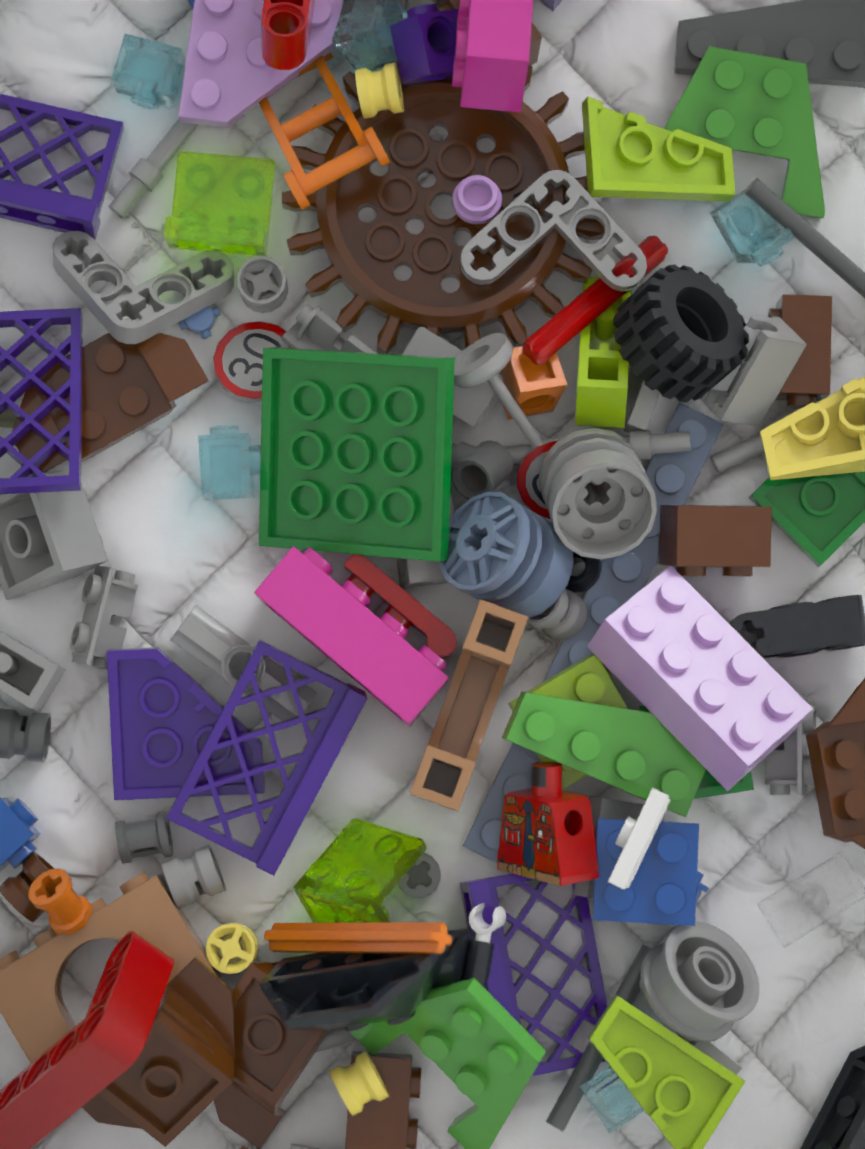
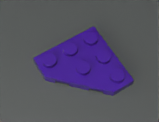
(162, 724)

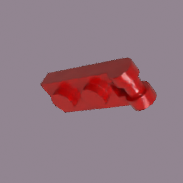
(401, 604)

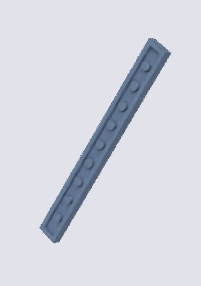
(620, 579)

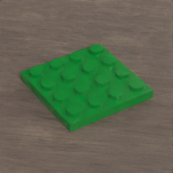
(356, 453)

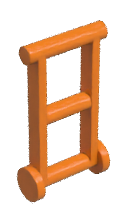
(368, 146)

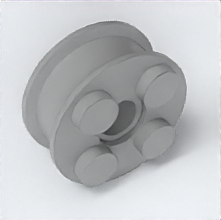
(699, 982)

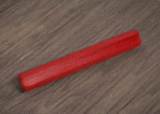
(587, 306)

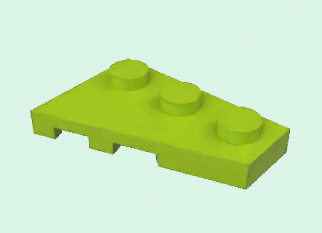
(649, 162)
(666, 1075)

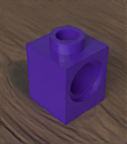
(425, 44)

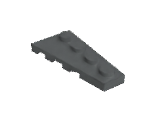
(813, 32)

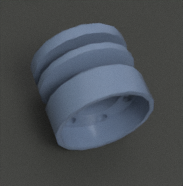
(506, 555)

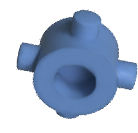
(201, 321)

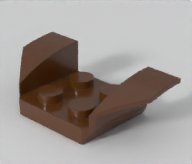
(121, 392)
(839, 770)
(182, 1063)
(265, 1063)

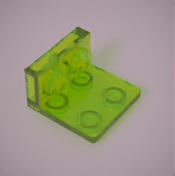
(221, 204)
(357, 873)

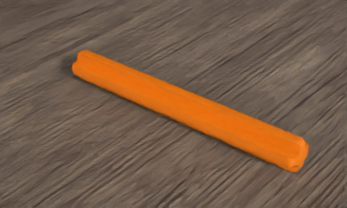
(359, 937)

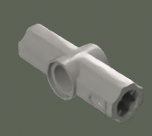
(216, 645)

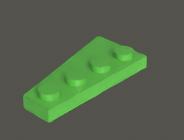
(608, 744)

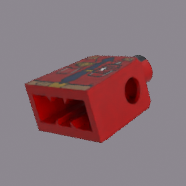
(548, 831)

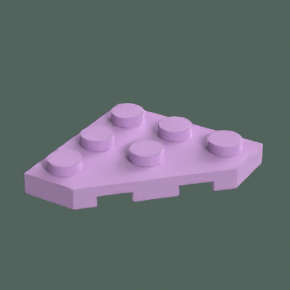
(226, 61)

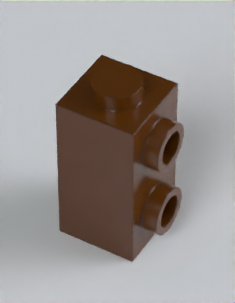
(812, 321)

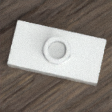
(636, 838)

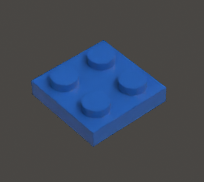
(663, 884)

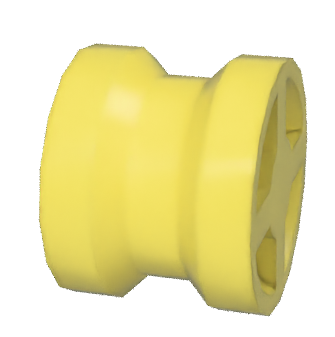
(379, 90)
(220, 951)
(359, 1083)

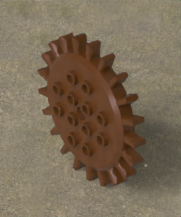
(368, 253)

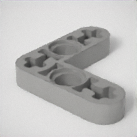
(564, 220)
(132, 300)

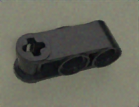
(806, 627)

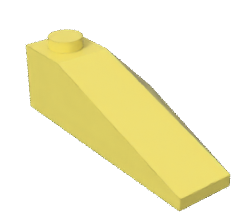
(819, 437)

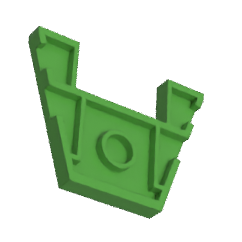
(758, 109)
(475, 1047)

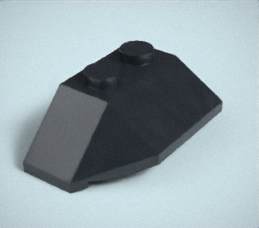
(350, 988)

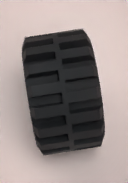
(680, 333)

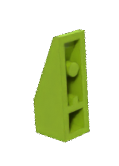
(601, 372)

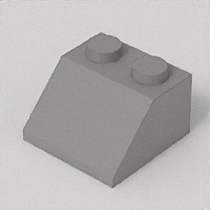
(46, 539)

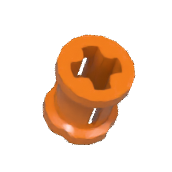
(54, 894)

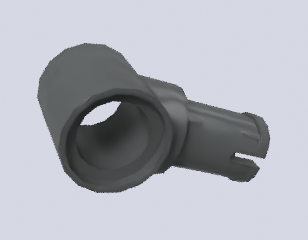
(467, 466)

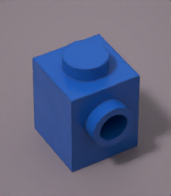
(16, 832)

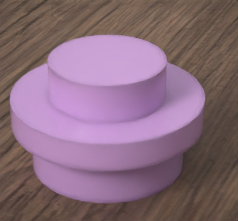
(477, 199)

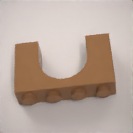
(468, 705)
(32, 984)

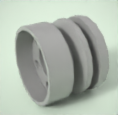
(600, 518)

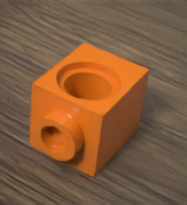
(532, 385)

